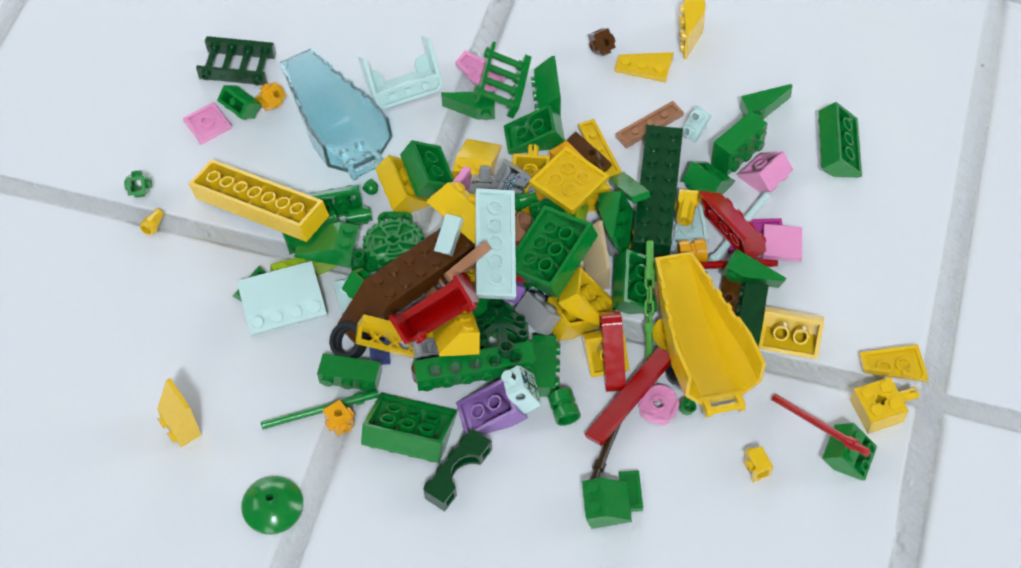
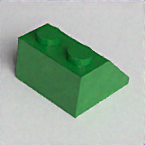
(707, 178)
(606, 502)

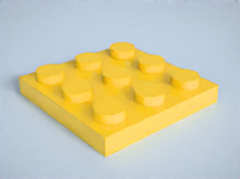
(569, 180)

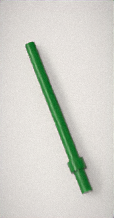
(357, 399)

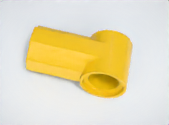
(687, 201)

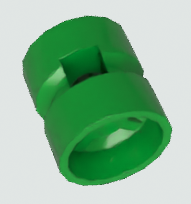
(563, 406)

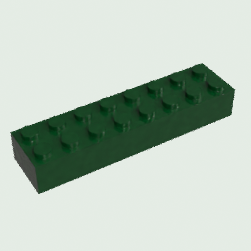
(660, 177)

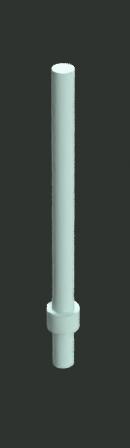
(748, 217)

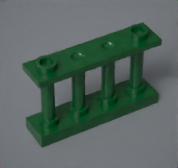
(238, 47)

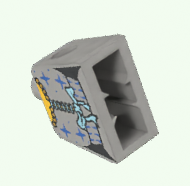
(512, 178)

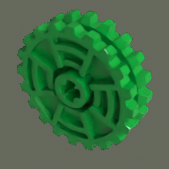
(390, 241)

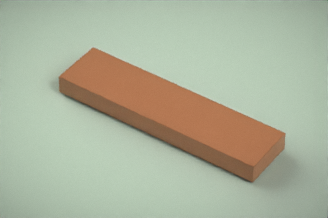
(660, 117)

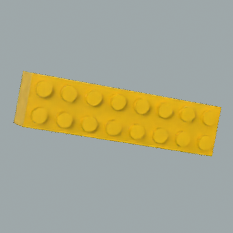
(259, 200)

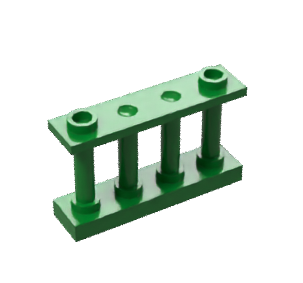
(518, 78)

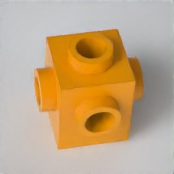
(271, 96)
(338, 418)

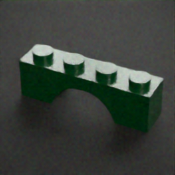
(471, 450)

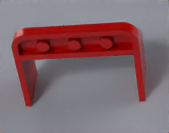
(435, 310)

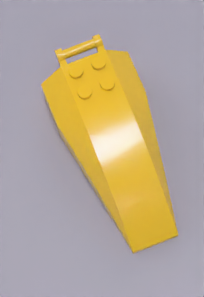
(705, 339)

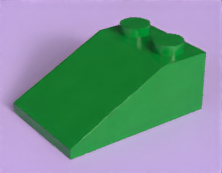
(538, 128)
(617, 218)
(330, 244)

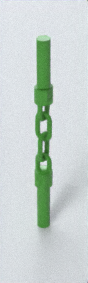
(649, 274)

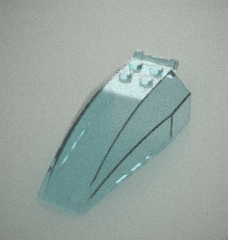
(338, 117)

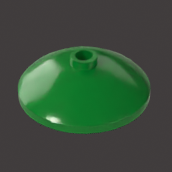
(272, 515)

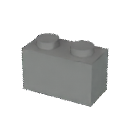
(538, 313)

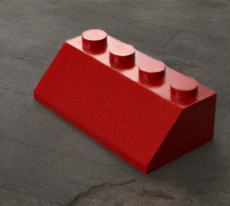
(732, 224)

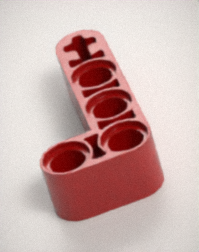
(613, 350)

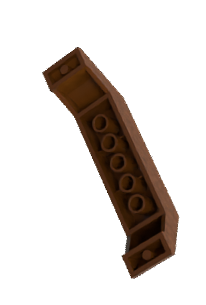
(403, 280)

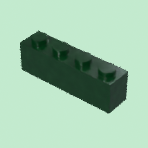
(753, 307)

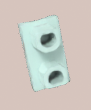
(696, 123)

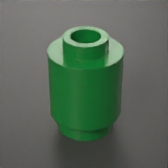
(358, 215)

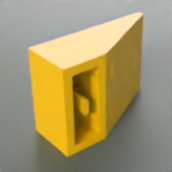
(692, 24)

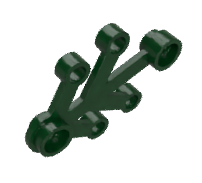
(498, 308)

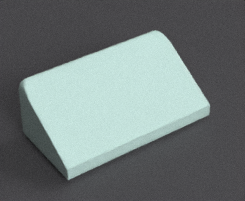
(449, 234)

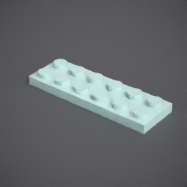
(495, 224)

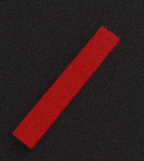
(629, 397)

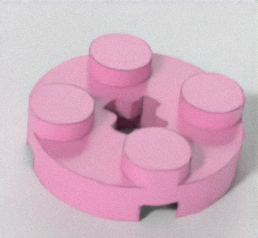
(659, 415)

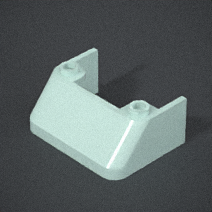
(408, 86)

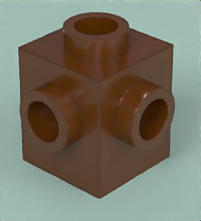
(601, 41)

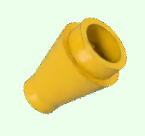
(151, 223)

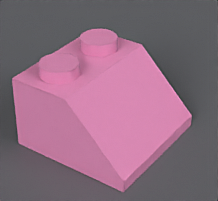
(766, 171)

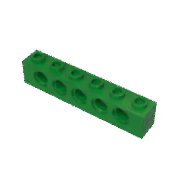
(446, 364)

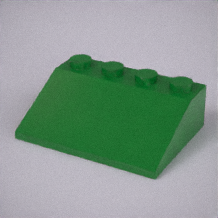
(553, 250)
(408, 427)

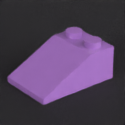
(489, 410)

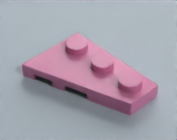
(472, 68)

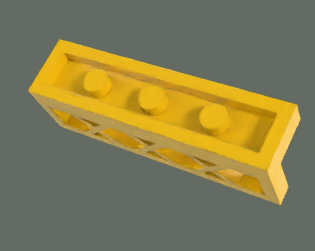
(382, 328)

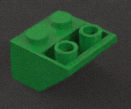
(847, 461)

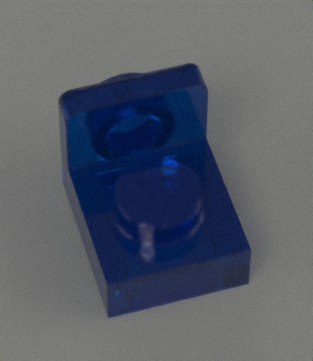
(379, 355)

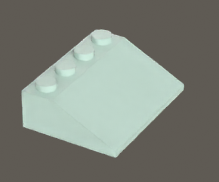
(281, 298)

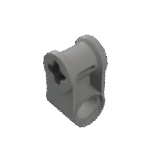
(425, 350)

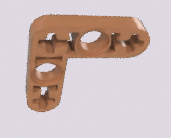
(468, 262)

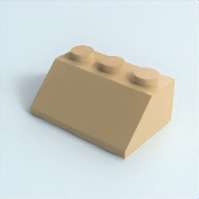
(596, 260)

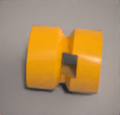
(698, 248)

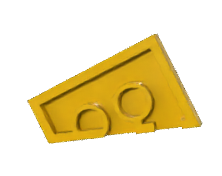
(645, 65)
(895, 362)

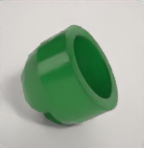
(370, 187)
(687, 404)

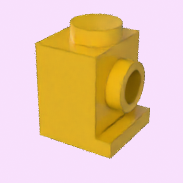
(758, 463)

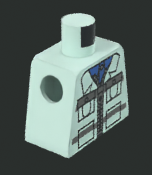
(519, 383)

